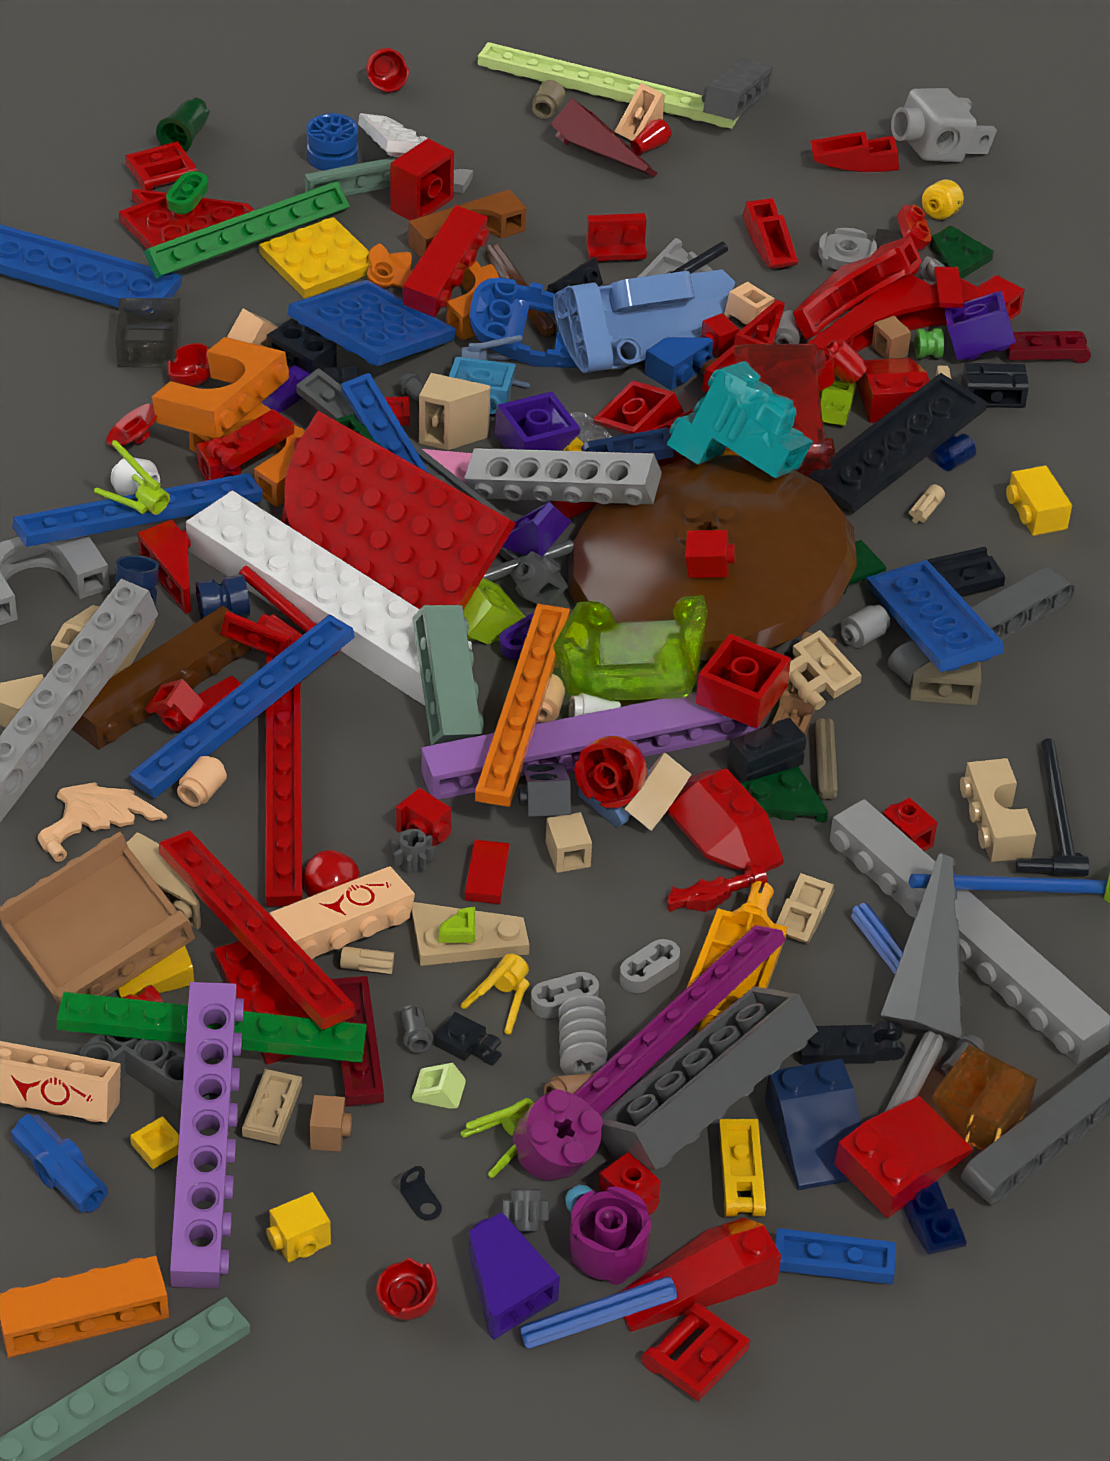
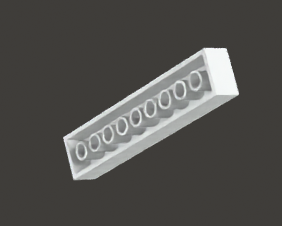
(315, 581)

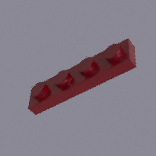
(361, 1080)

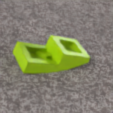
(837, 402)

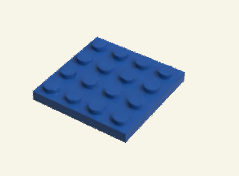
(370, 322)

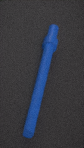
(1017, 884)

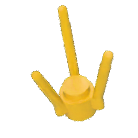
(506, 976)

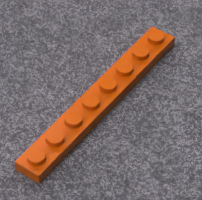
(521, 707)

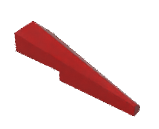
(759, 331)

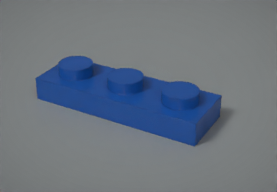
(836, 1256)

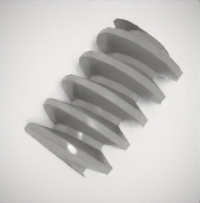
(582, 1035)

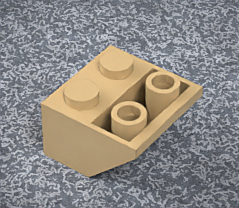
(453, 412)

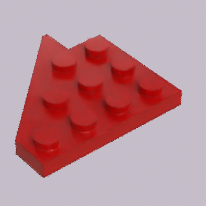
(155, 224)

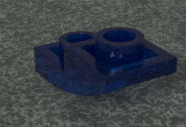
(933, 1221)

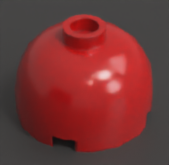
(611, 771)

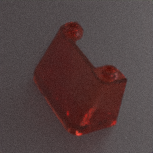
(794, 373)

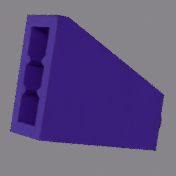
(509, 1275)

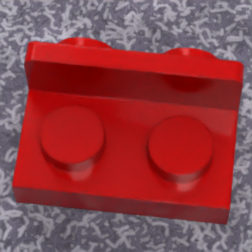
(616, 236)

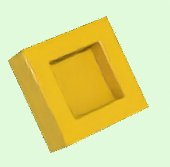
(156, 1142)

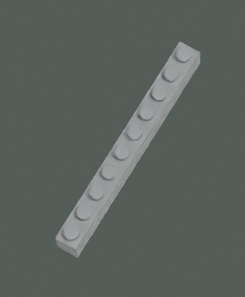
(986, 942)

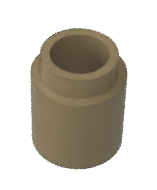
(548, 99)

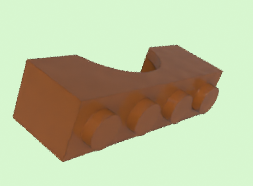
(504, 218)

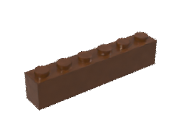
(187, 656)

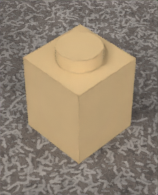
(568, 842)

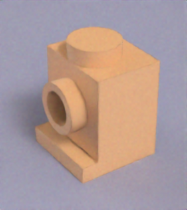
(747, 302)

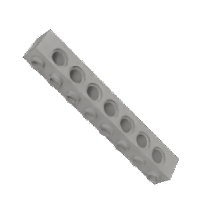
(71, 687)

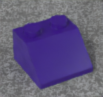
(980, 326)
(535, 424)

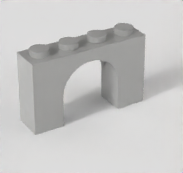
(73, 558)

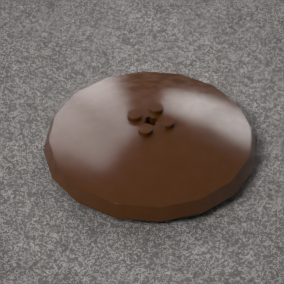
(787, 536)

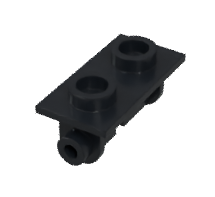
(583, 274)

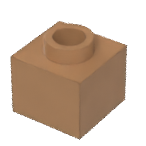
(891, 338)
(329, 1123)

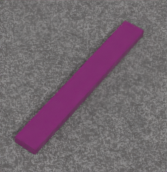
(679, 1017)

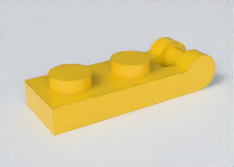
(742, 1167)

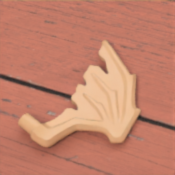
(94, 808)

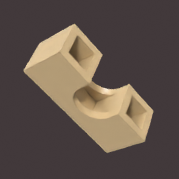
(990, 791)

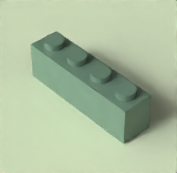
(447, 673)

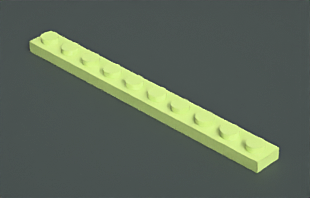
(593, 81)

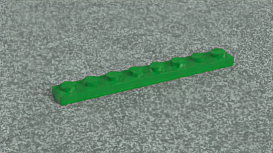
(246, 229)
(169, 1023)

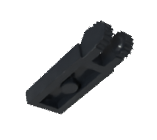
(854, 1044)

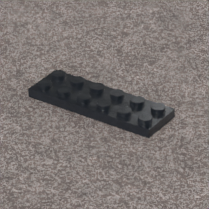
(898, 442)

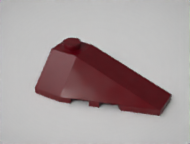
(588, 132)

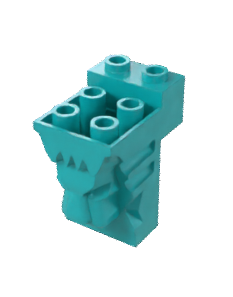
(746, 419)

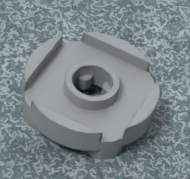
(833, 247)

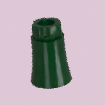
(183, 123)

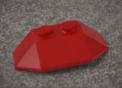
(725, 822)

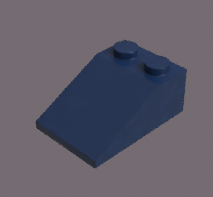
(812, 1113)

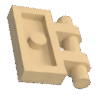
(827, 665)

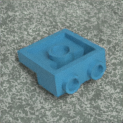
(492, 373)

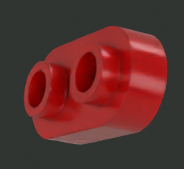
(914, 224)

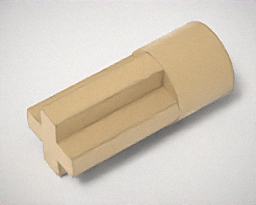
(927, 503)
(367, 960)

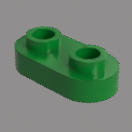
(187, 192)

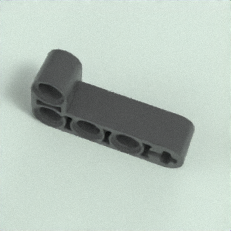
(150, 1062)

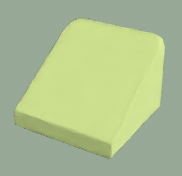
(439, 1086)

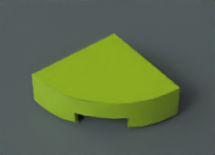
(459, 927)

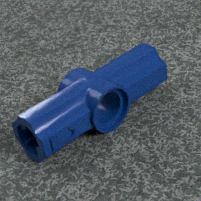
(59, 1163)

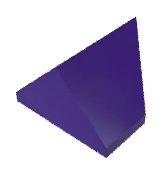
(537, 530)

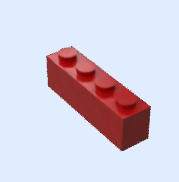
(445, 261)

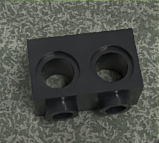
(303, 347)
(544, 790)

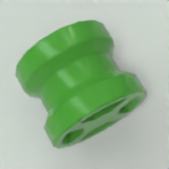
(929, 343)

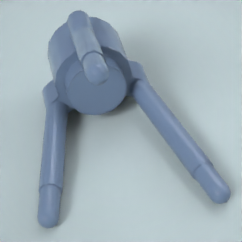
(475, 351)

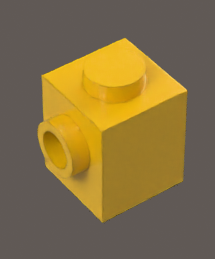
(299, 1228)

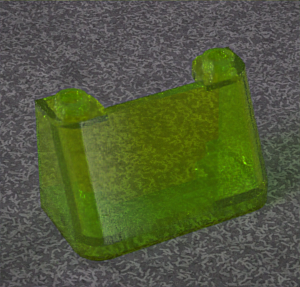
(631, 657)

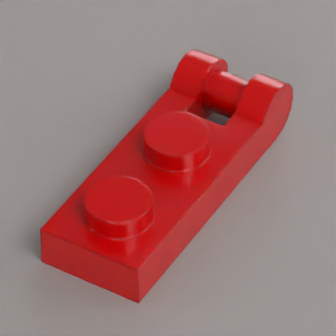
(251, 439)

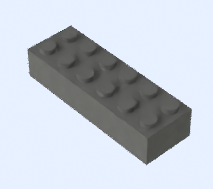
(706, 1076)

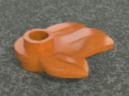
(388, 268)

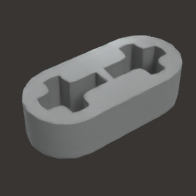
(653, 969)
(559, 991)

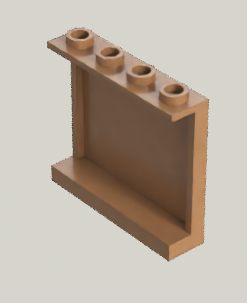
(95, 922)

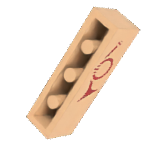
(347, 912)
(58, 1082)

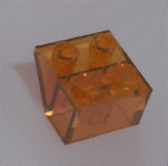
(984, 1097)

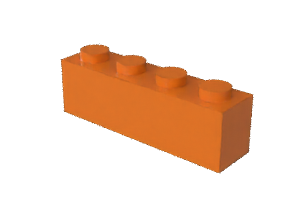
(82, 1306)

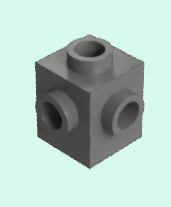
(538, 579)

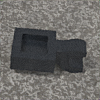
(465, 1037)

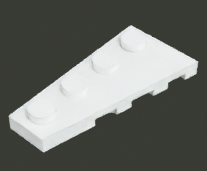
(389, 134)

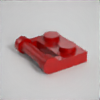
(157, 161)
(704, 1359)

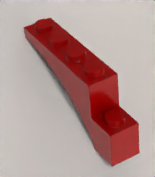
(854, 283)

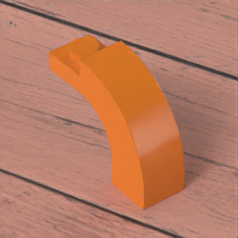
(459, 308)

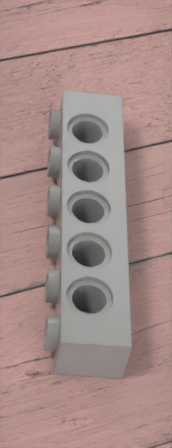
(564, 476)

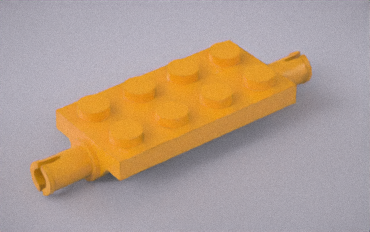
(724, 933)

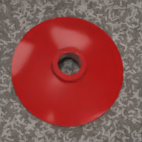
(133, 426)

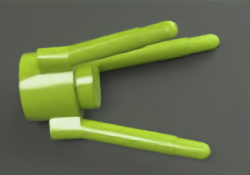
(149, 493)
(509, 1118)

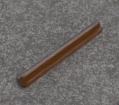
(507, 270)

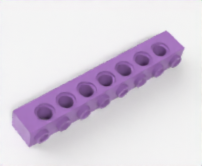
(191, 1264)

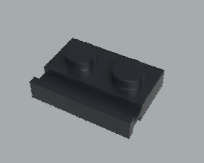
(969, 571)

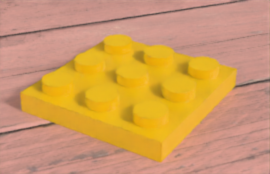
(317, 257)

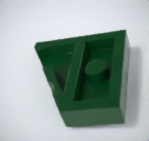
(960, 251)
(787, 795)

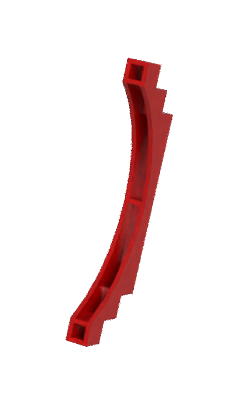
(914, 305)

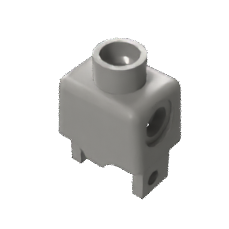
(932, 112)

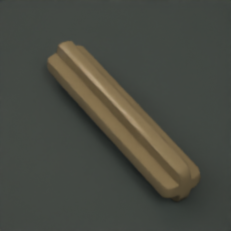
(826, 759)

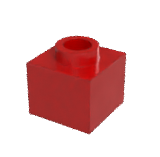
(721, 331)

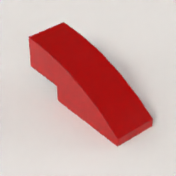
(857, 153)
(769, 233)

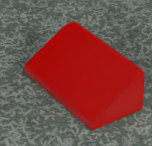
(254, 634)

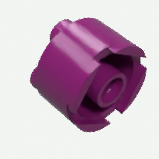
(557, 1135)
(609, 1234)

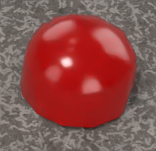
(387, 70)
(190, 365)
(328, 871)
(407, 1289)

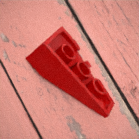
(712, 1269)

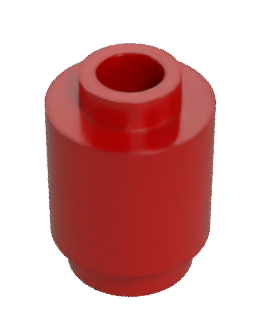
(847, 362)

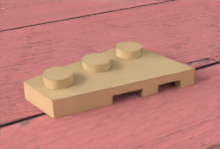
(494, 936)

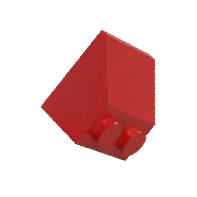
(639, 409)

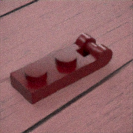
(1049, 346)

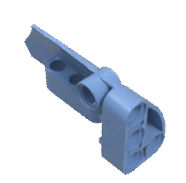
(636, 315)

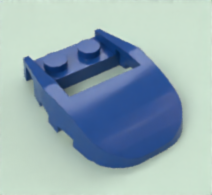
(501, 311)

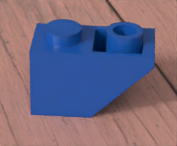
(677, 359)

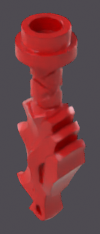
(708, 894)

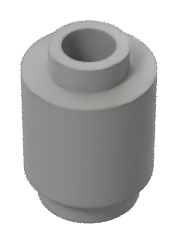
(788, 331)
(865, 625)

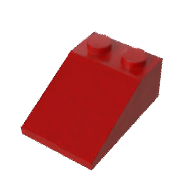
(889, 384)
(900, 1154)

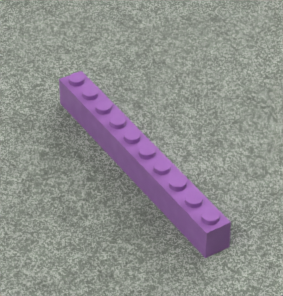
(652, 726)

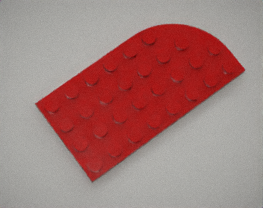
(390, 517)

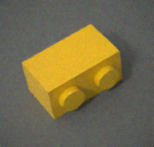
(1039, 500)

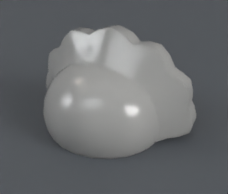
(928, 269)

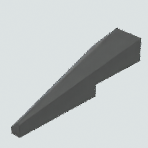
(927, 977)

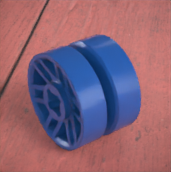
(332, 141)

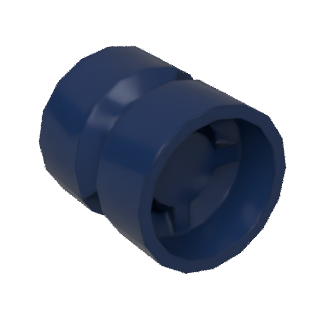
(139, 571)
(230, 593)

